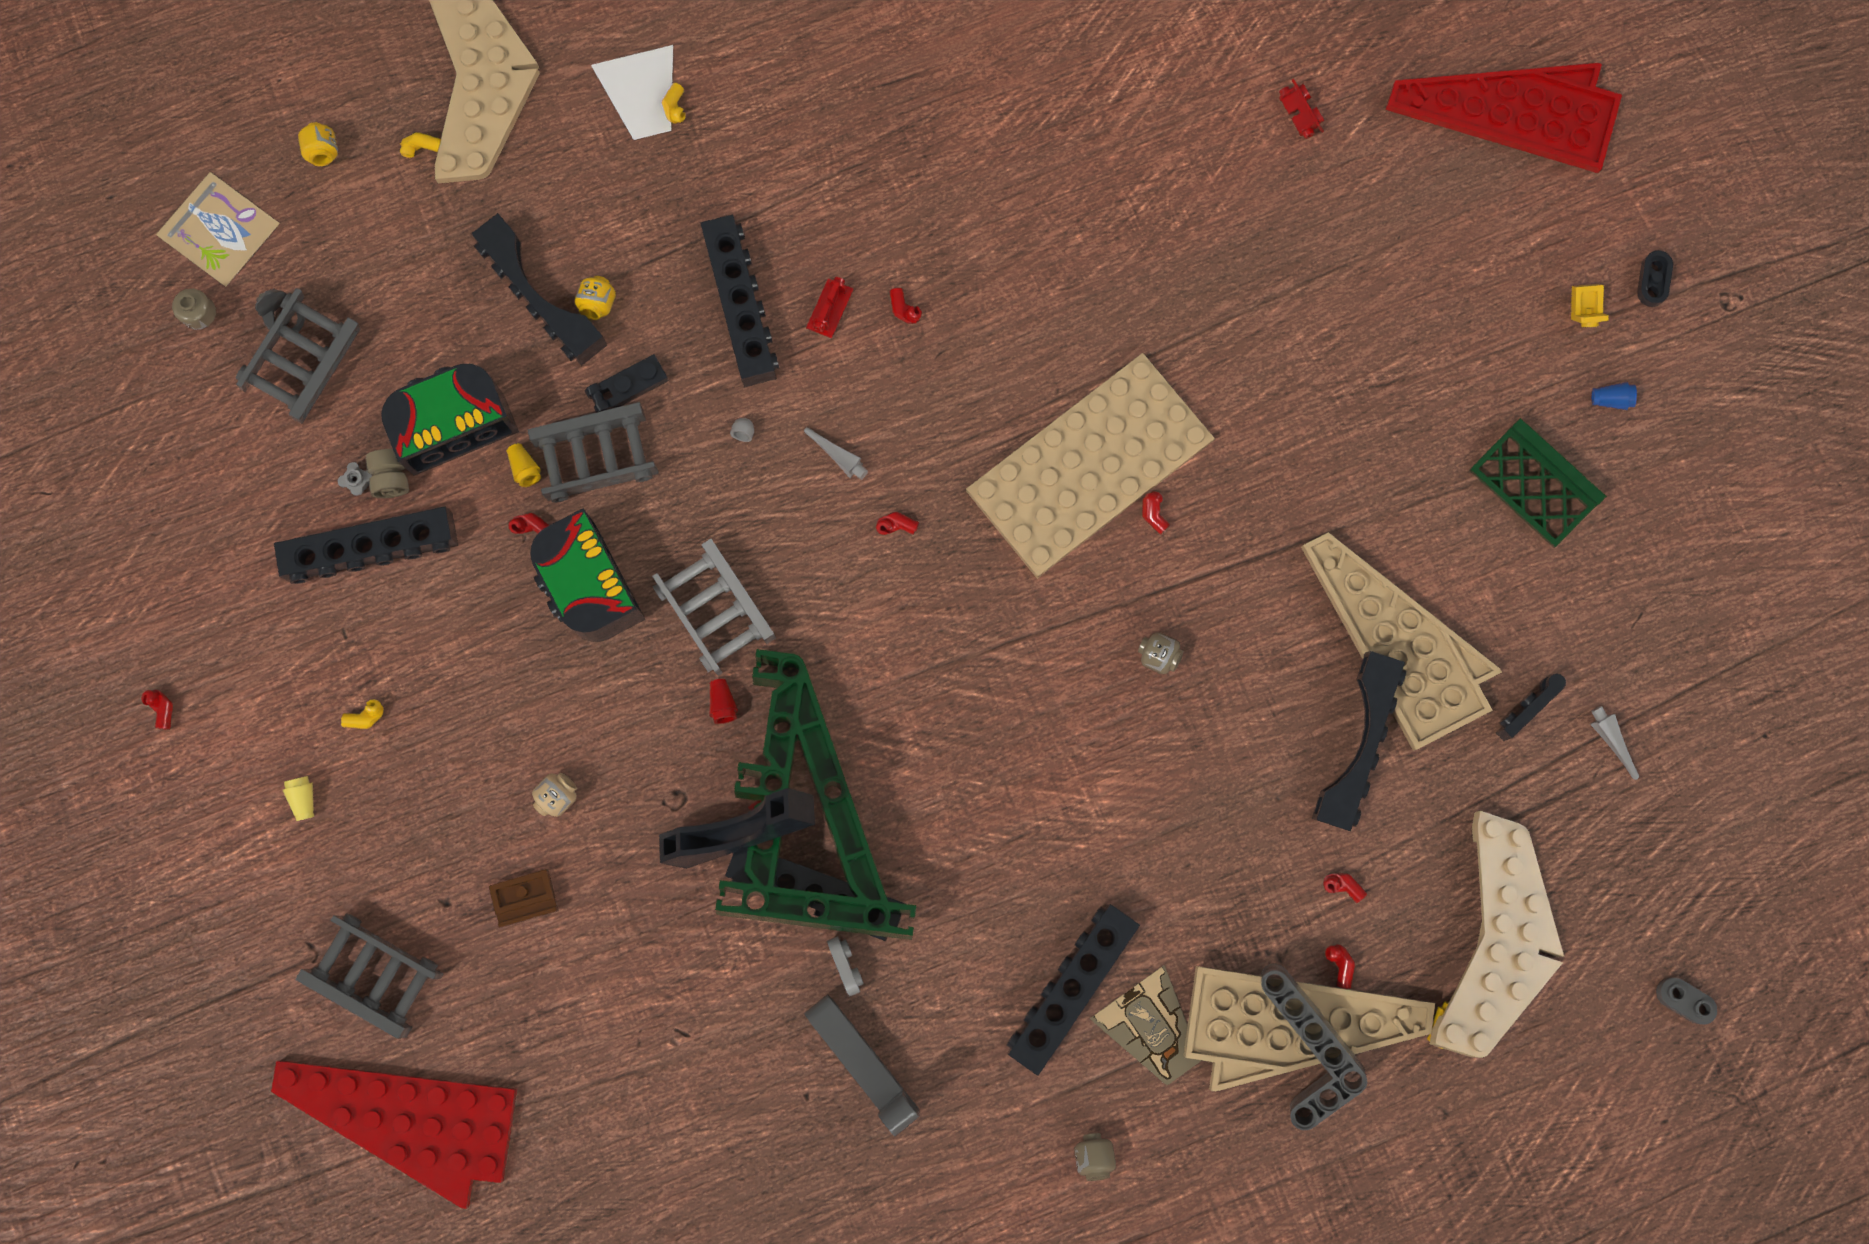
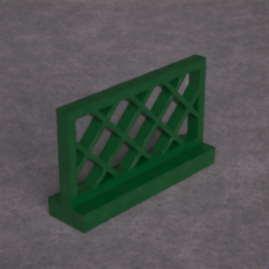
(1558, 469)

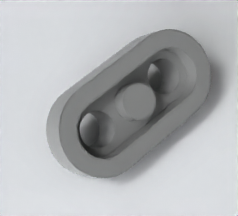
(850, 977)

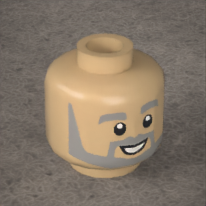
(554, 794)

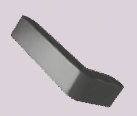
(1318, 1044)
(893, 1102)

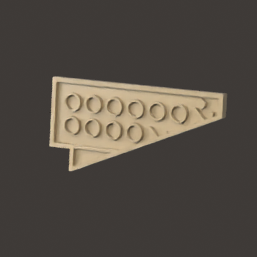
(1440, 667)
(1252, 1040)

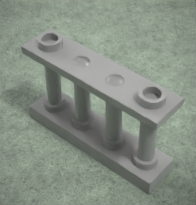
(726, 582)

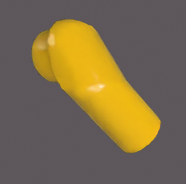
(672, 111)
(417, 141)
(366, 719)

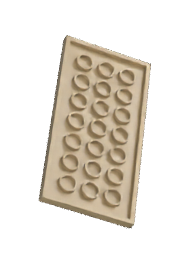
(1089, 465)

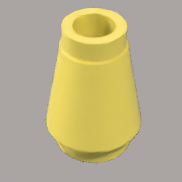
(300, 797)

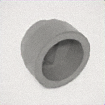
(742, 430)

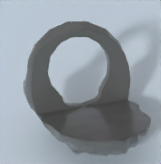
(268, 303)

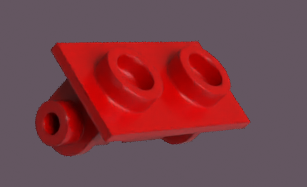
(1308, 118)
(830, 307)

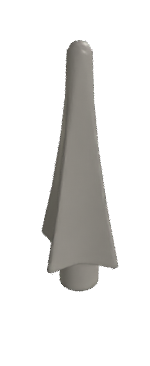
(847, 461)
(1609, 730)

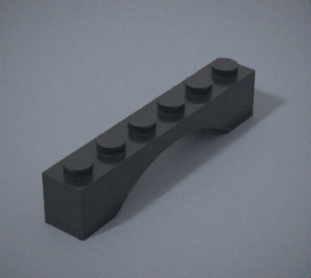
(574, 331)
(1378, 683)
(774, 817)

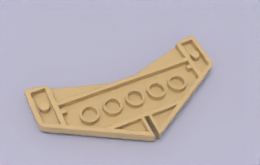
(489, 87)
(1514, 928)

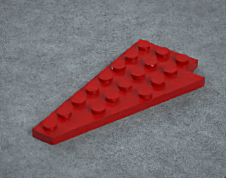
(1534, 110)
(420, 1125)

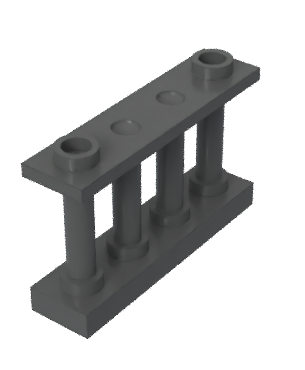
(313, 380)
(574, 431)
(343, 992)

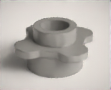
(356, 487)

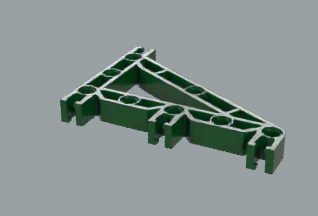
(798, 706)

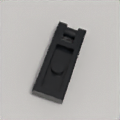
(627, 384)
(1531, 706)

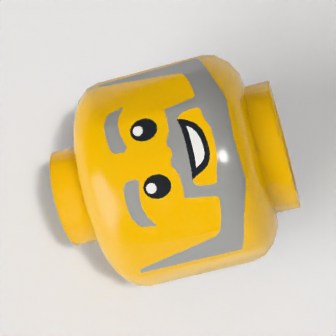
(318, 144)
(595, 297)

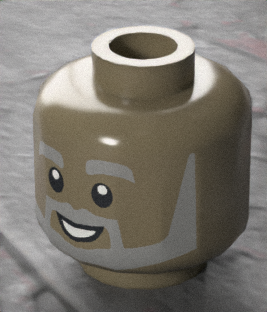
(194, 309)
(1160, 653)
(1095, 1157)

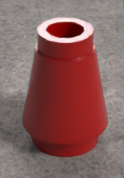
(722, 705)

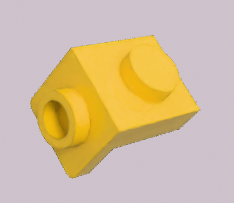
(1588, 305)

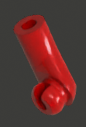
(902, 310)
(1151, 511)
(894, 522)
(526, 523)
(161, 705)
(1344, 883)
(1344, 962)

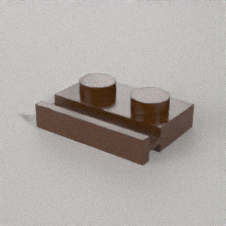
(523, 898)

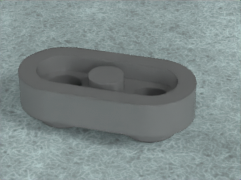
(1688, 1001)

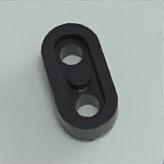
(1655, 281)

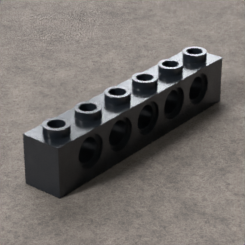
(718, 234)
(293, 553)
(804, 878)
(1122, 931)

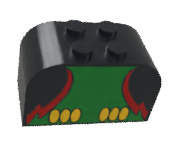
(445, 417)
(583, 579)

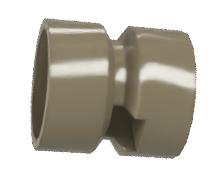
(387, 474)

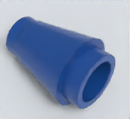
(1615, 396)

